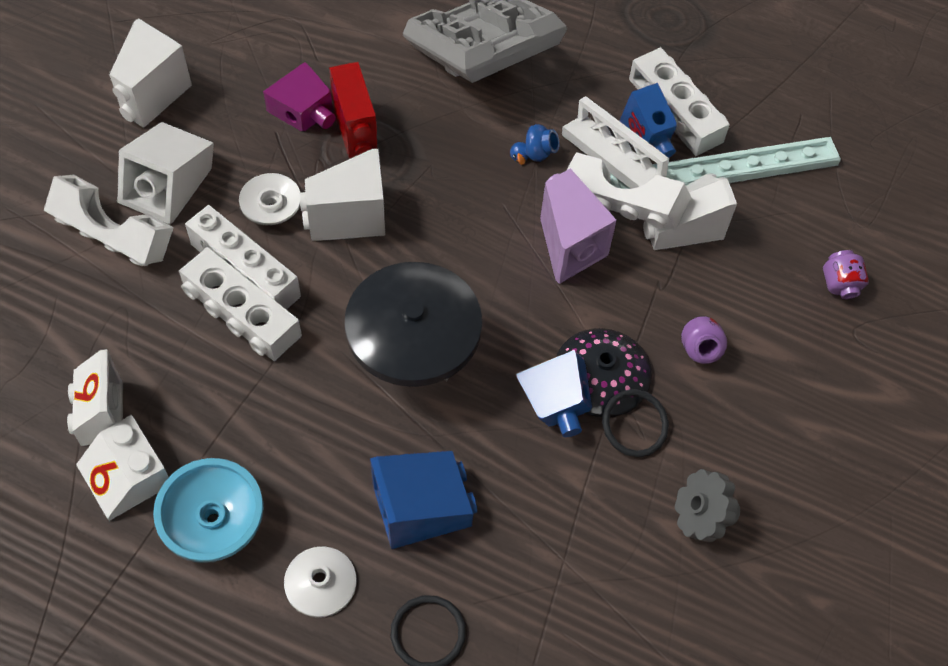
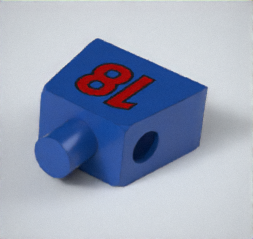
(651, 118)

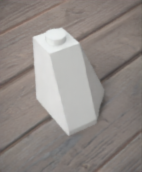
(704, 218)

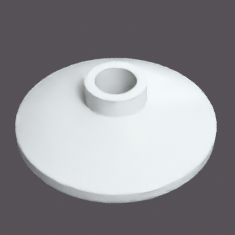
(267, 190)
(323, 597)

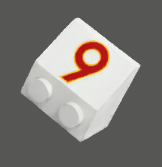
(95, 397)
(121, 468)

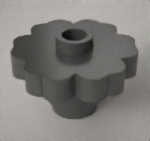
(706, 506)

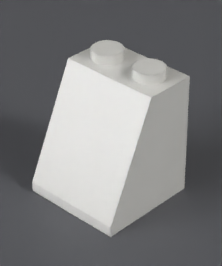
(148, 73)
(162, 171)
(345, 200)

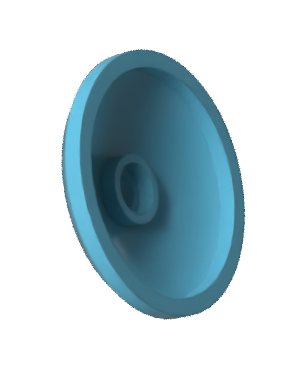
(203, 490)

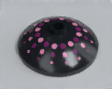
(627, 370)

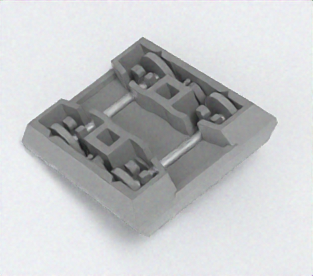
(484, 35)

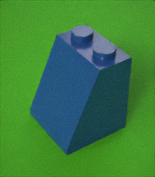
(421, 496)

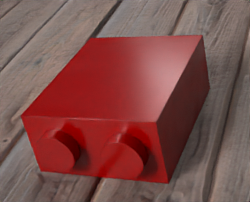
(353, 109)

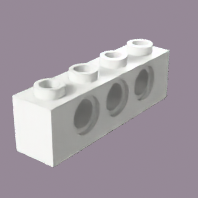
(697, 119)
(214, 231)
(211, 270)

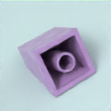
(574, 225)

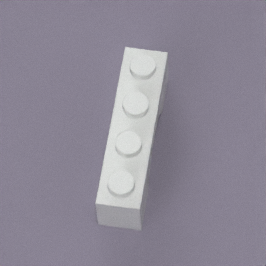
(657, 202)
(78, 205)

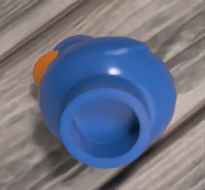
(538, 146)

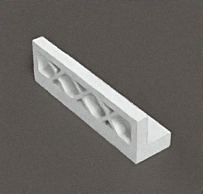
(616, 153)

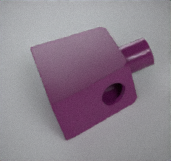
(300, 99)

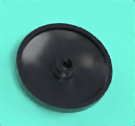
(413, 324)

